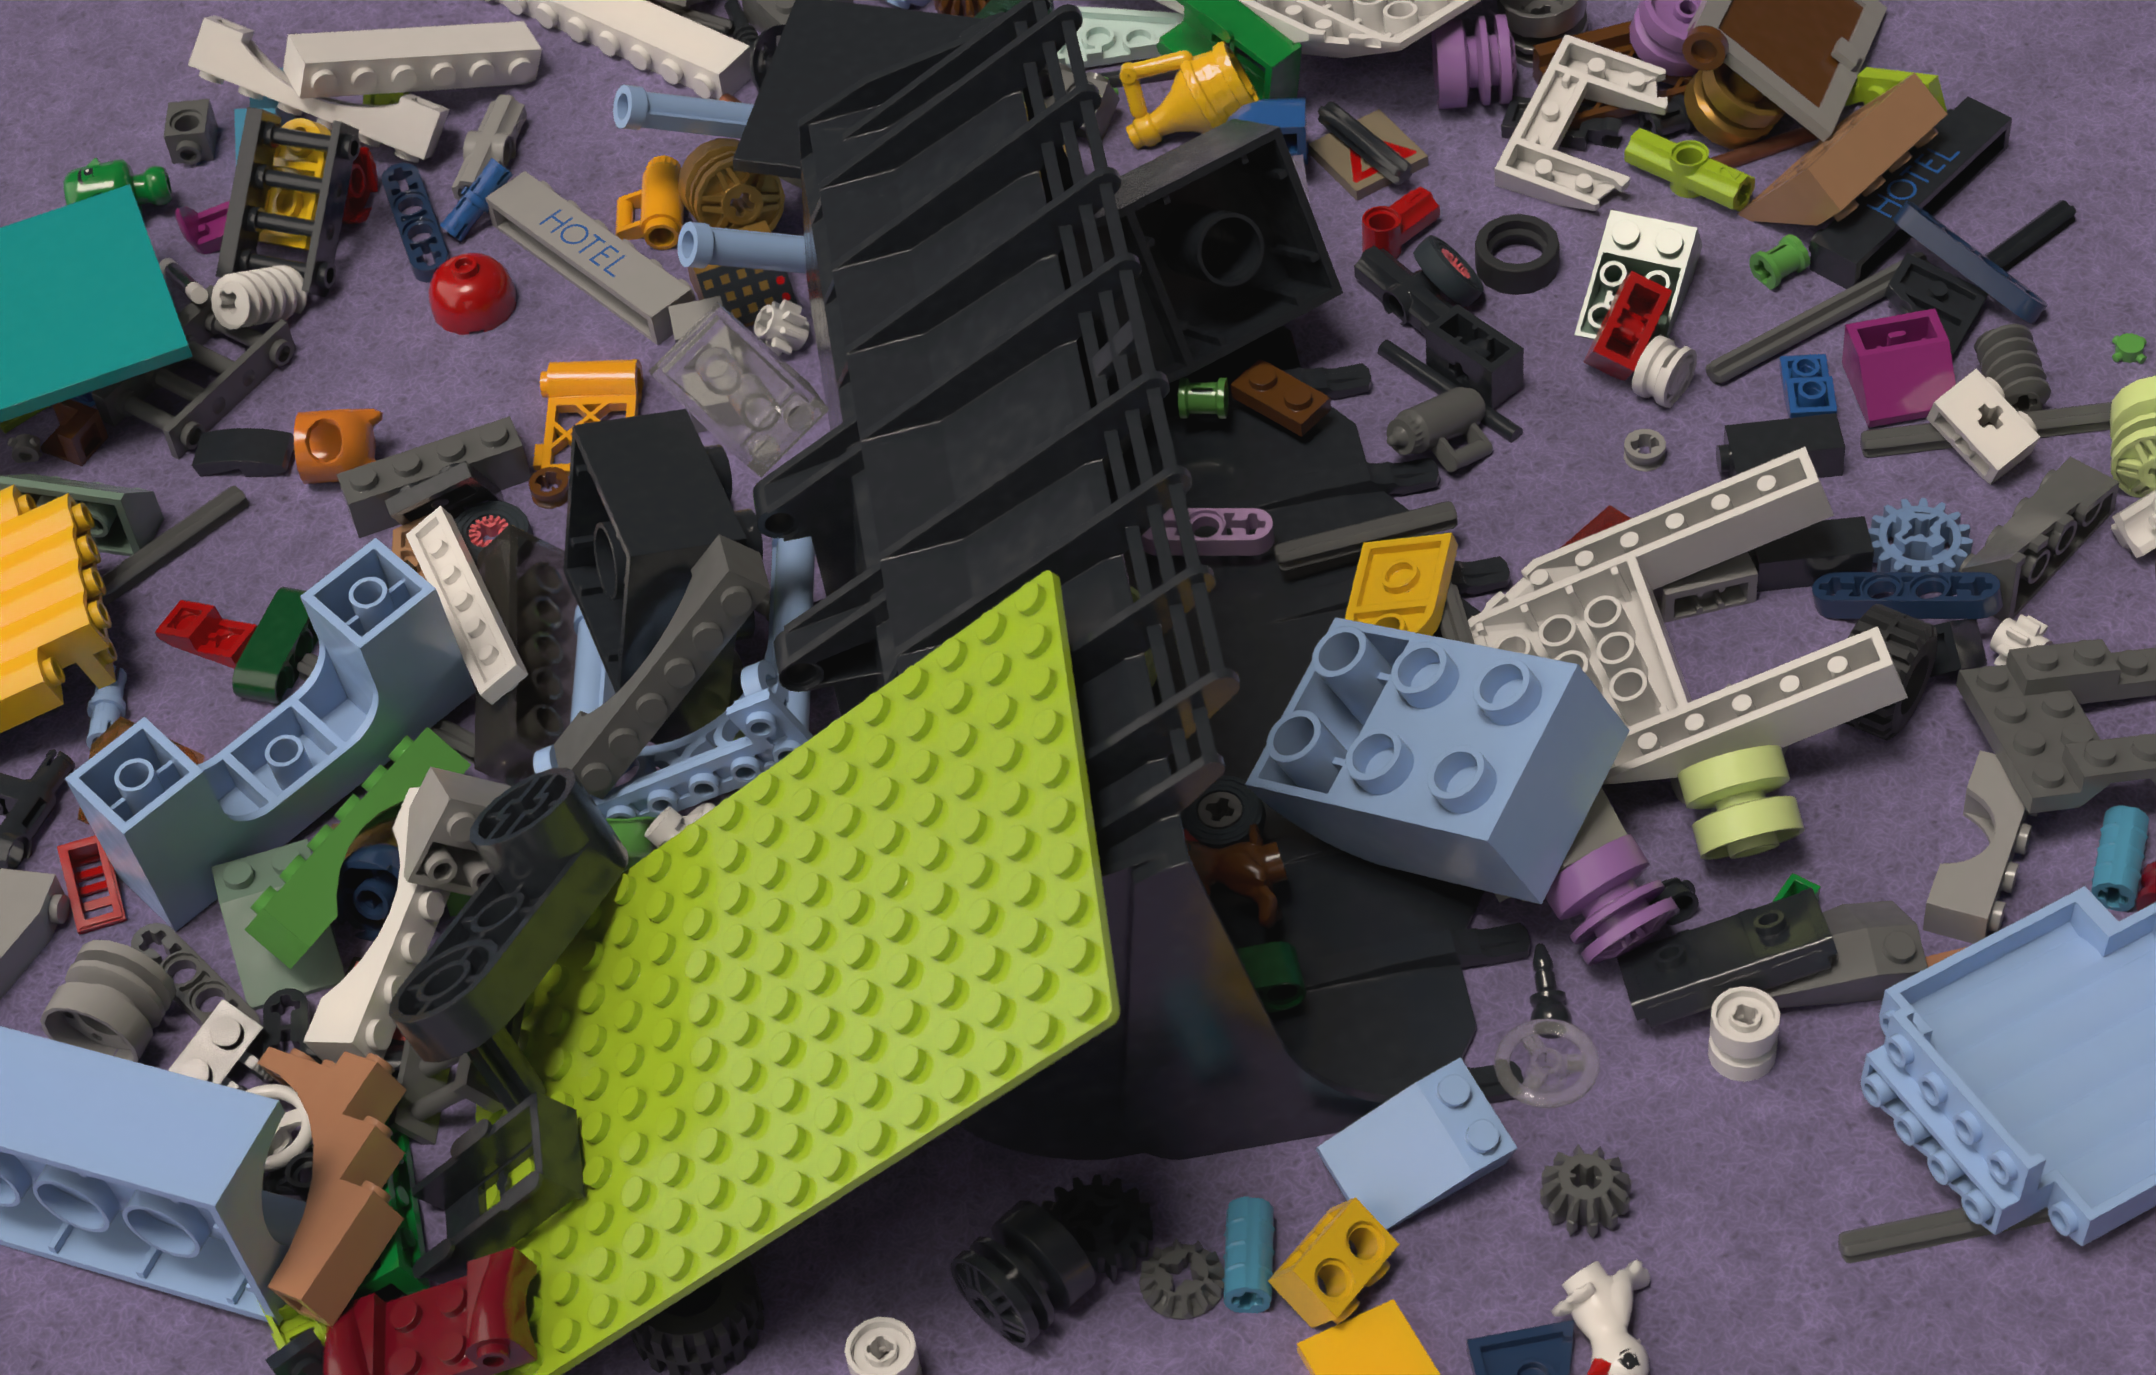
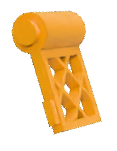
(585, 389)

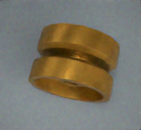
(1729, 108)

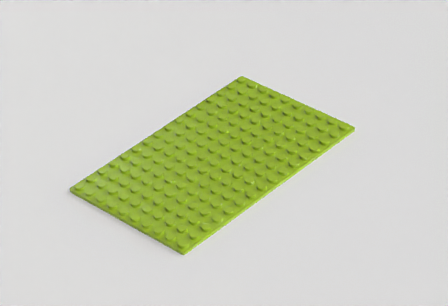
(821, 977)

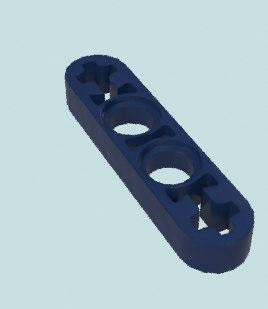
(415, 223)
(1970, 262)
(1977, 594)

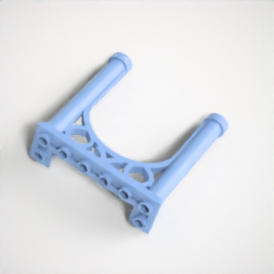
(698, 242)
(693, 765)

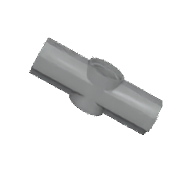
(493, 140)

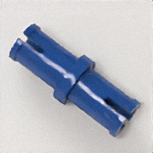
(473, 201)

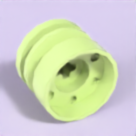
(2134, 437)

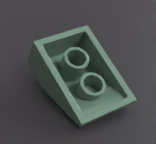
(260, 972)

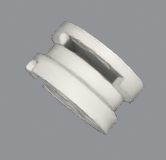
(1664, 371)

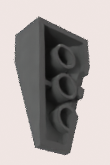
(1874, 949)

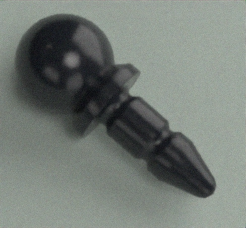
(1548, 1000)

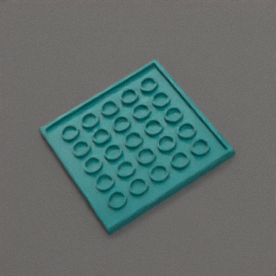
(81, 303)

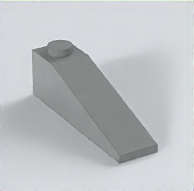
(29, 914)

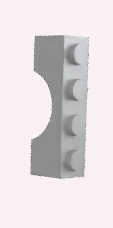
(1968, 892)

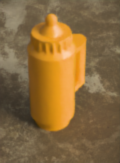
(659, 203)

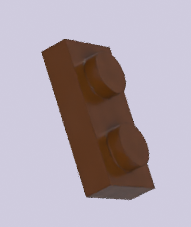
(1280, 397)

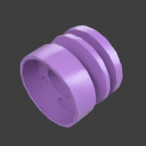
(1473, 62)
(1611, 902)

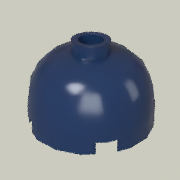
(368, 888)

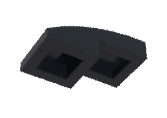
(249, 449)

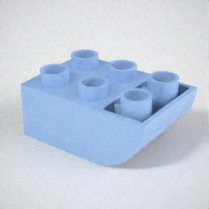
(1441, 756)

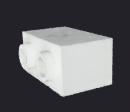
(1990, 449)

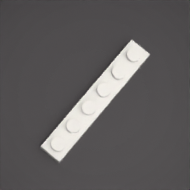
(468, 605)

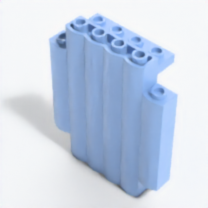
(2032, 1069)

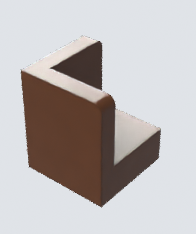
(78, 434)

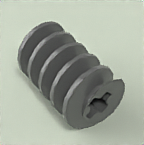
(2013, 362)

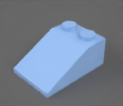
(1418, 1146)

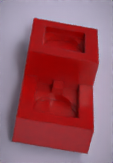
(205, 633)

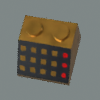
(742, 289)

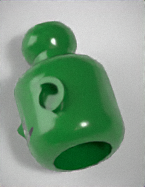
(98, 177)

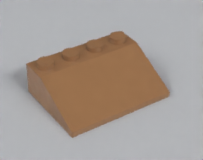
(1851, 158)

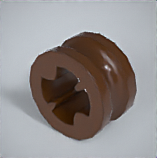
(544, 478)

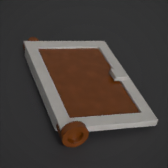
(1789, 50)

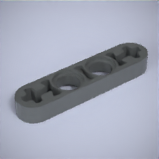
(202, 986)

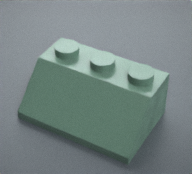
(122, 515)

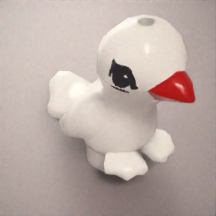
(1602, 1311)

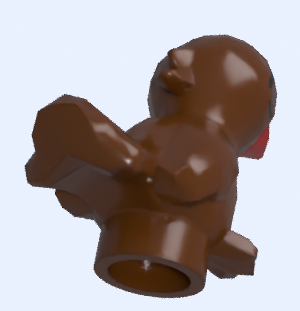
(1243, 869)

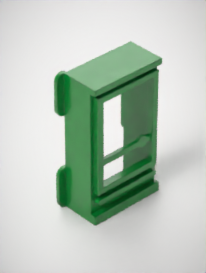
(1232, 22)

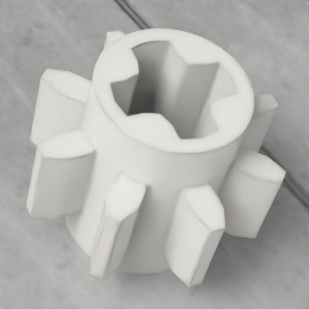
(782, 327)
(2019, 634)

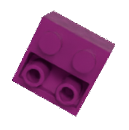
(1898, 365)

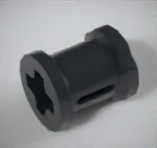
(1673, 121)

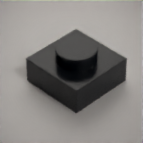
(299, 1357)

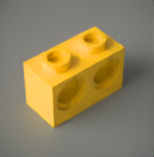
(1328, 1255)

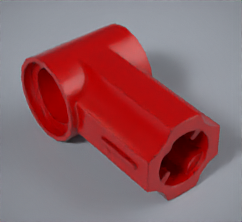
(1395, 224)

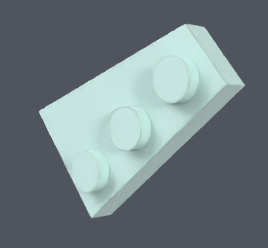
(1120, 35)

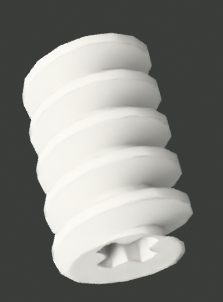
(258, 296)

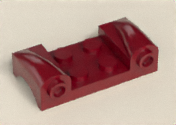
(448, 1329)

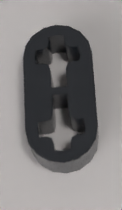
(299, 1024)

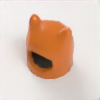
(334, 442)

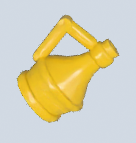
(1201, 96)

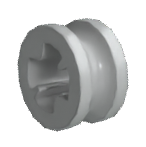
(1646, 438)

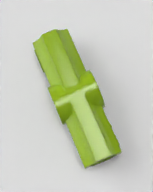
(1689, 169)

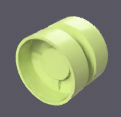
(1744, 817)

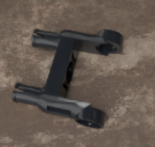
(28, 805)

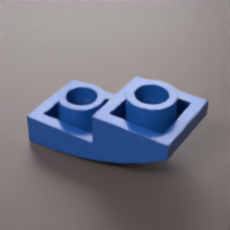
(1807, 385)

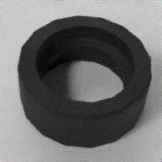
(1521, 277)

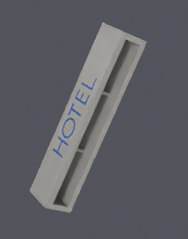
(588, 255)

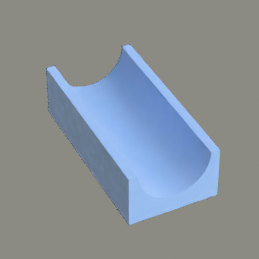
(141, 1174)

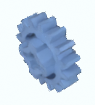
(1919, 539)

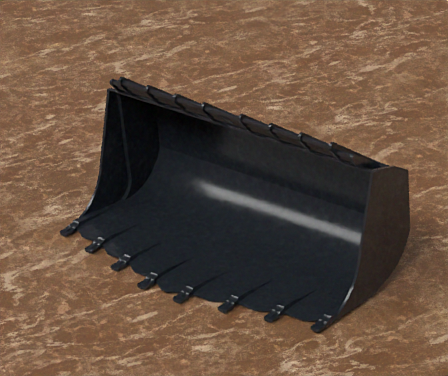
(977, 465)

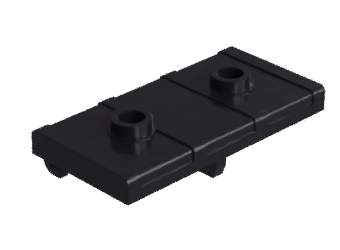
(1747, 949)

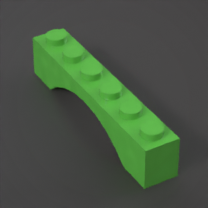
(307, 902)

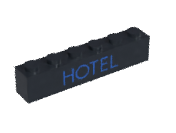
(1934, 175)

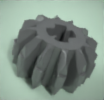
(1585, 1191)

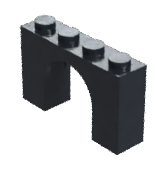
(1821, 547)

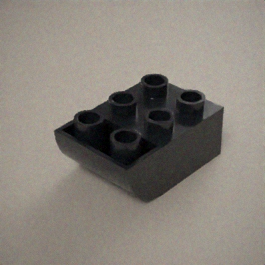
(1219, 248)
(636, 525)

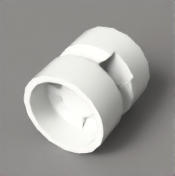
(1743, 1033)
(882, 1348)

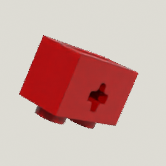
(1627, 326)

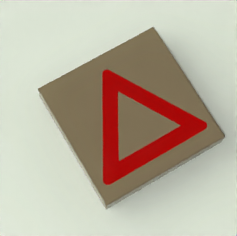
(1351, 169)

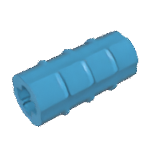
(2120, 857)
(1248, 1255)

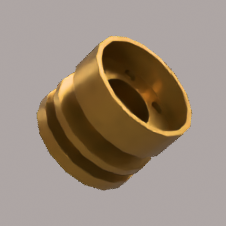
(710, 183)

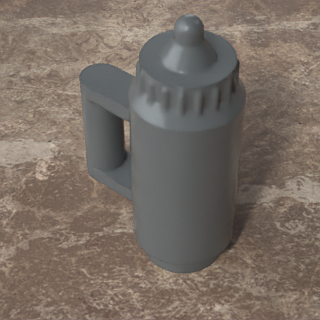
(1441, 420)

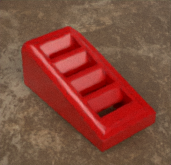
(82, 853)

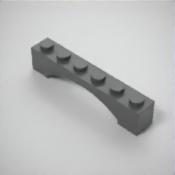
(718, 600)

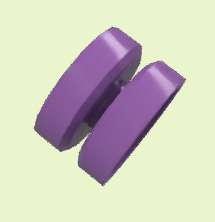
(1660, 31)

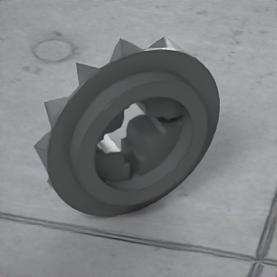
(1190, 1298)

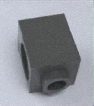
(190, 131)

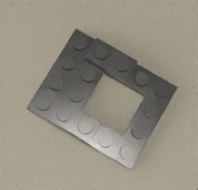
(2042, 732)

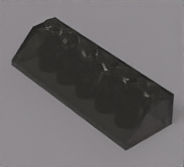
(538, 612)

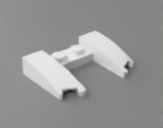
(1576, 72)

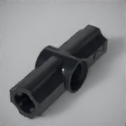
(1402, 292)

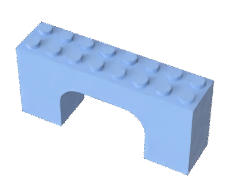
(379, 675)

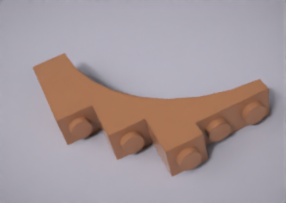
(346, 1208)

